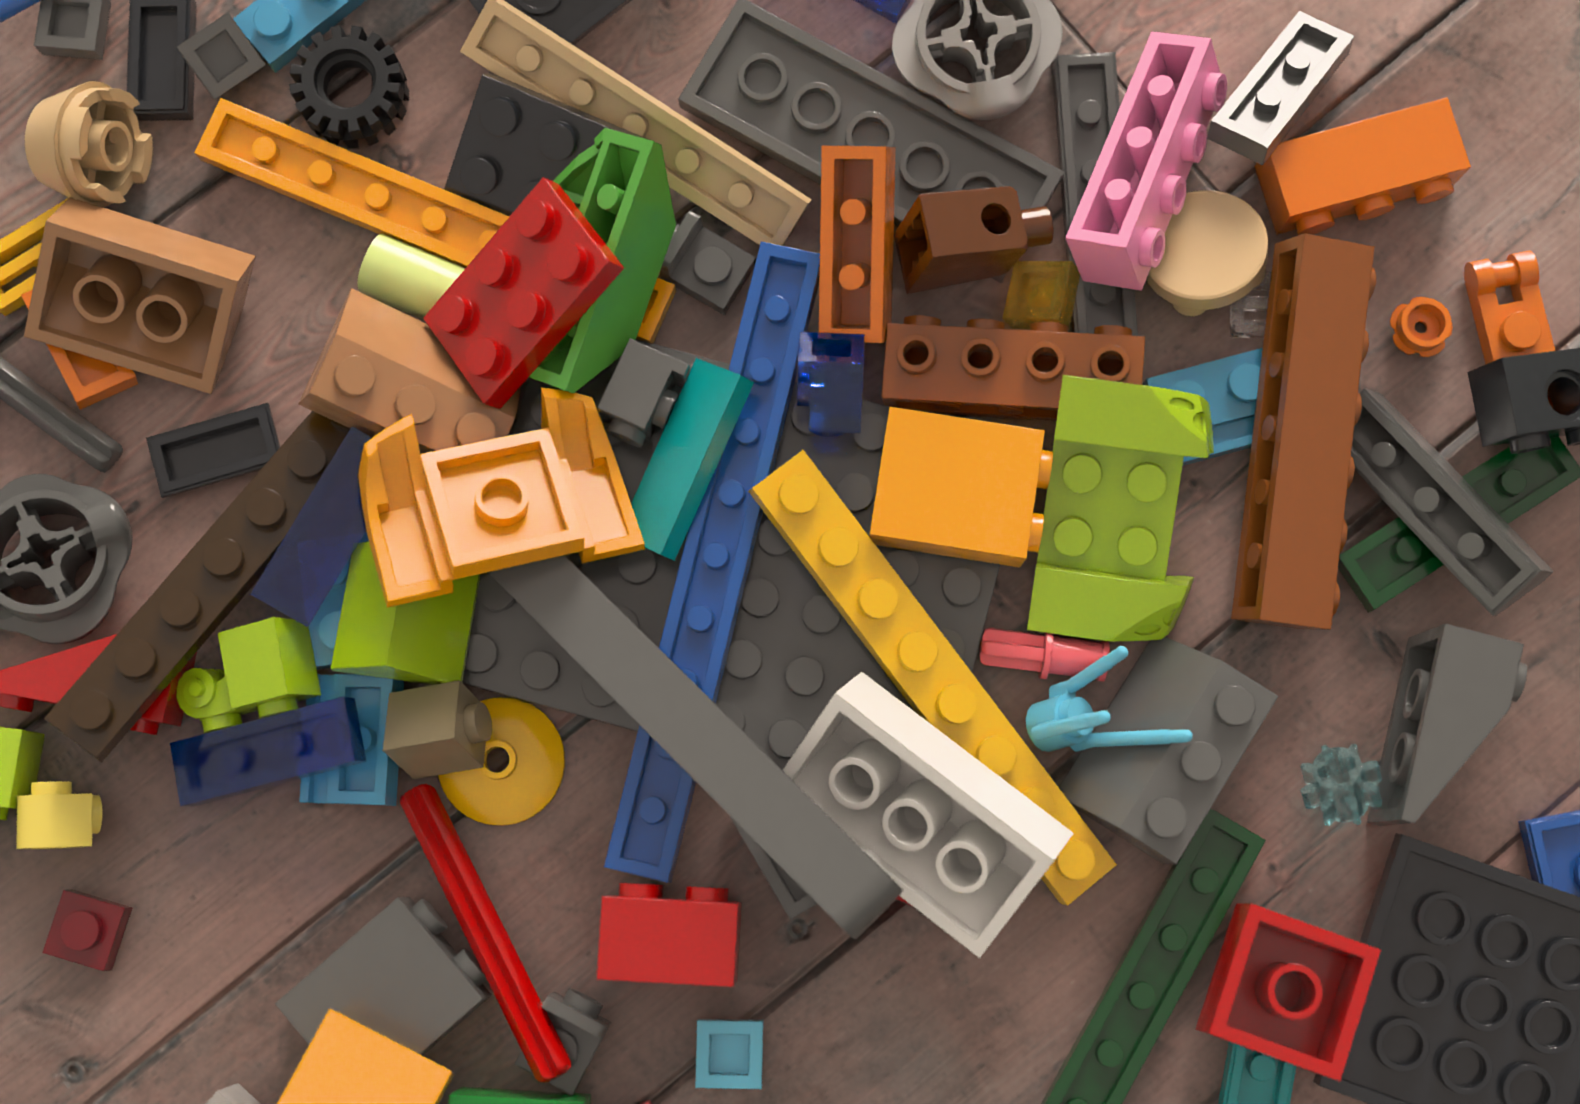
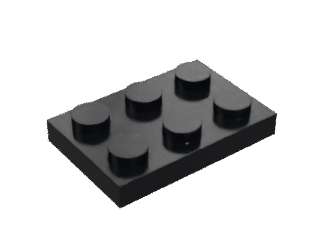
(515, 142)

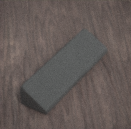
(1443, 507)

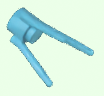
(1070, 719)

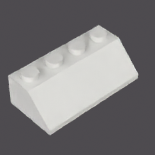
(926, 812)

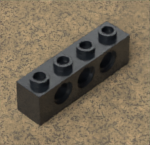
(1514, 400)

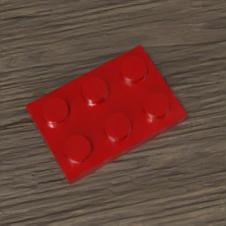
(522, 293)

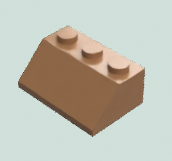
(137, 294)
(393, 366)

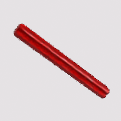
(485, 934)

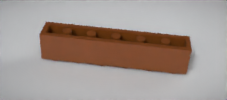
(1304, 433)

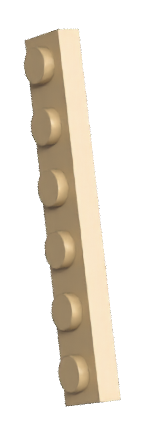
(694, 160)

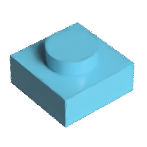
(729, 1053)

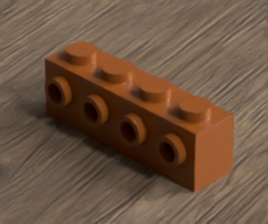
(999, 369)

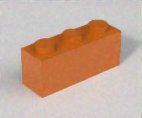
(1363, 168)
(857, 240)

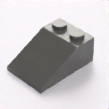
(1445, 705)

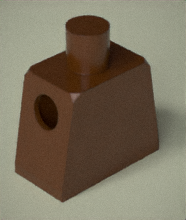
(967, 236)

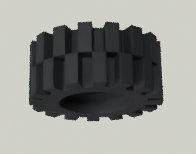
(329, 58)

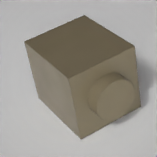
(436, 729)

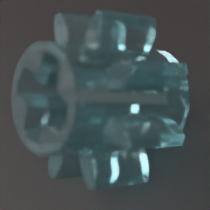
(1341, 784)

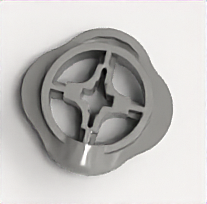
(986, 96)

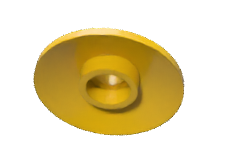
(532, 772)

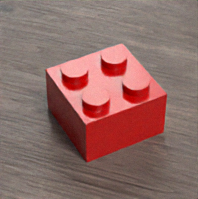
(669, 937)
(1288, 990)

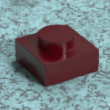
(87, 930)

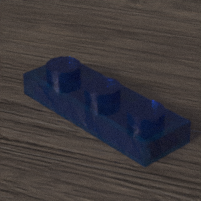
(319, 538)
(268, 751)

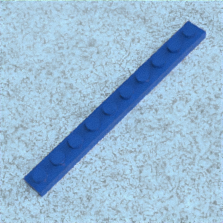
(719, 552)

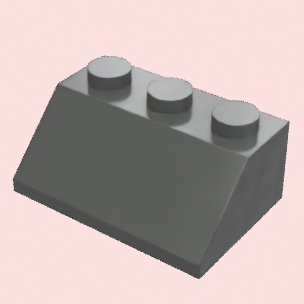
(1164, 791)

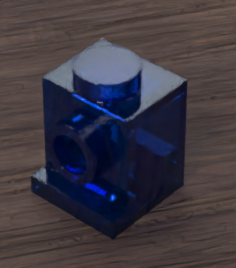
(831, 381)

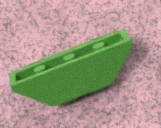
(628, 202)

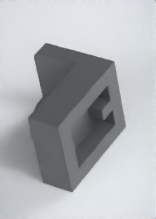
(705, 264)
(580, 1031)

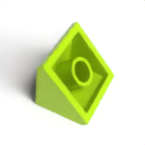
(407, 641)

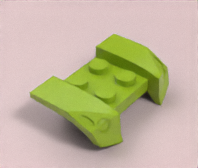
(1115, 510)

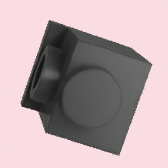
(641, 393)

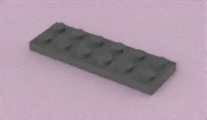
(799, 94)

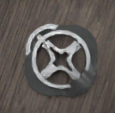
(108, 533)

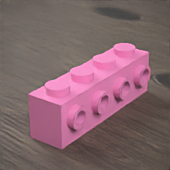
(1147, 161)

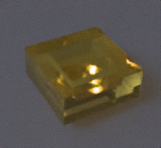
(1041, 293)

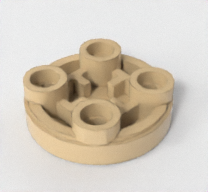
(1211, 253)

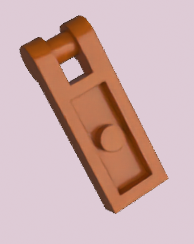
(1514, 326)

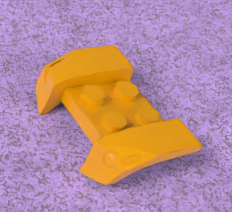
(493, 500)

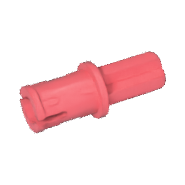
(1040, 652)

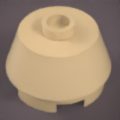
(88, 143)

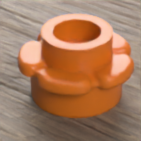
(1432, 315)

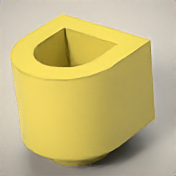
(57, 817)

